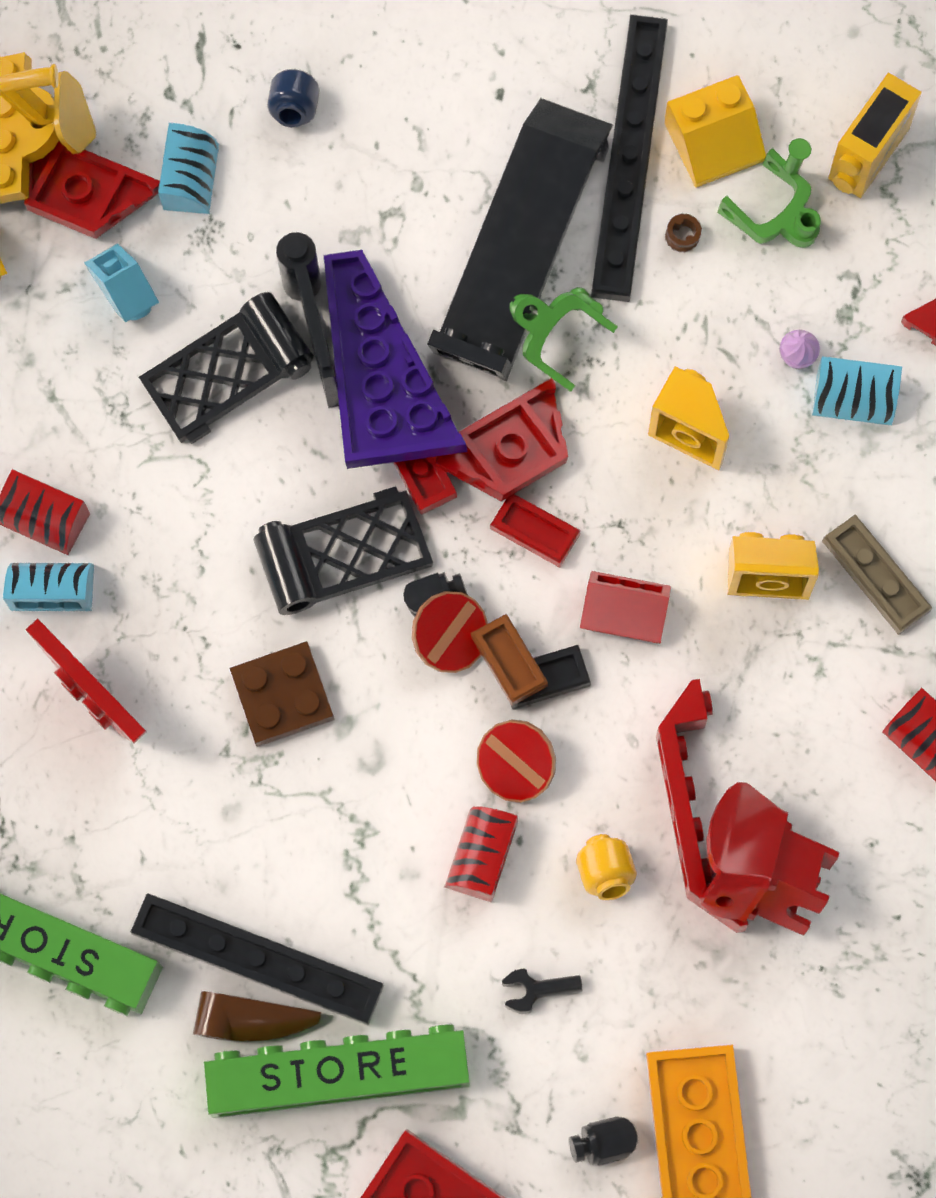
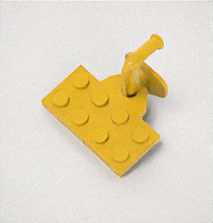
(36, 120)

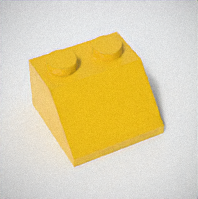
(715, 131)
(690, 418)
(772, 566)

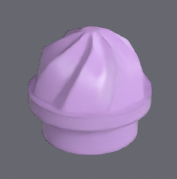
(799, 349)

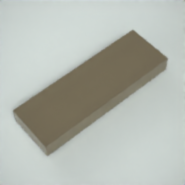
(877, 574)

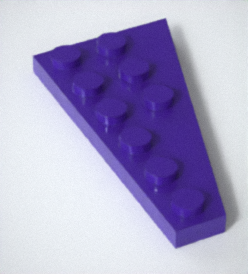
(382, 385)

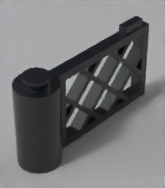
(302, 282)
(276, 348)
(292, 570)

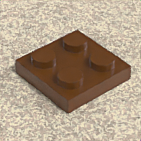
(281, 694)

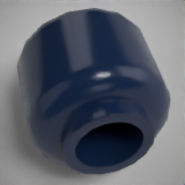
(293, 97)

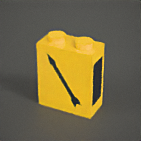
(874, 135)

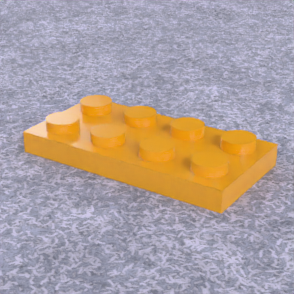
(698, 1123)

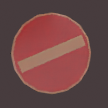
(444, 631)
(516, 760)

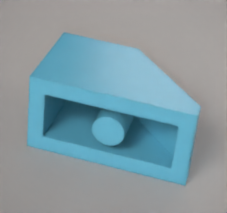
(122, 283)

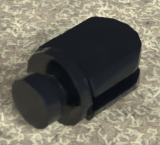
(422, 589)
(604, 1141)

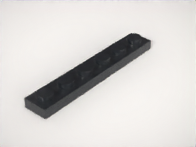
(257, 959)

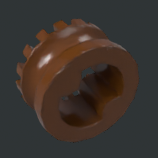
(675, 224)

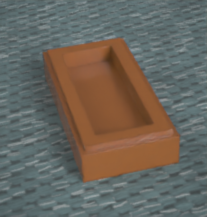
(509, 659)

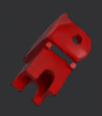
(762, 863)

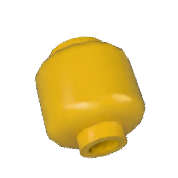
(606, 867)

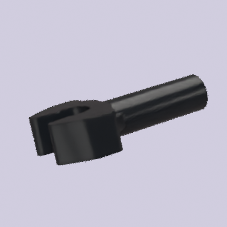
(538, 989)

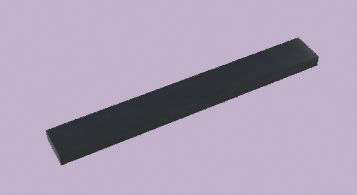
(629, 159)

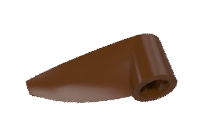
(248, 1019)

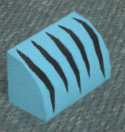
(188, 169)
(857, 390)
(49, 586)

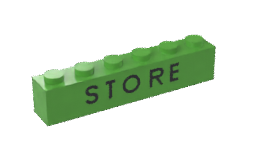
(76, 956)
(336, 1073)

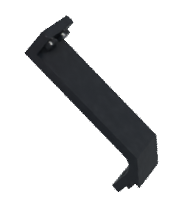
(520, 236)

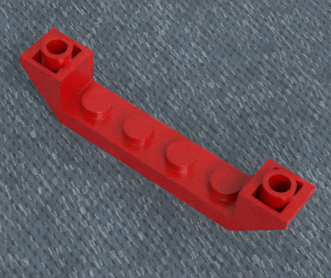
(687, 715)

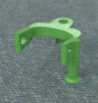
(795, 222)
(545, 317)

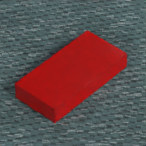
(535, 529)

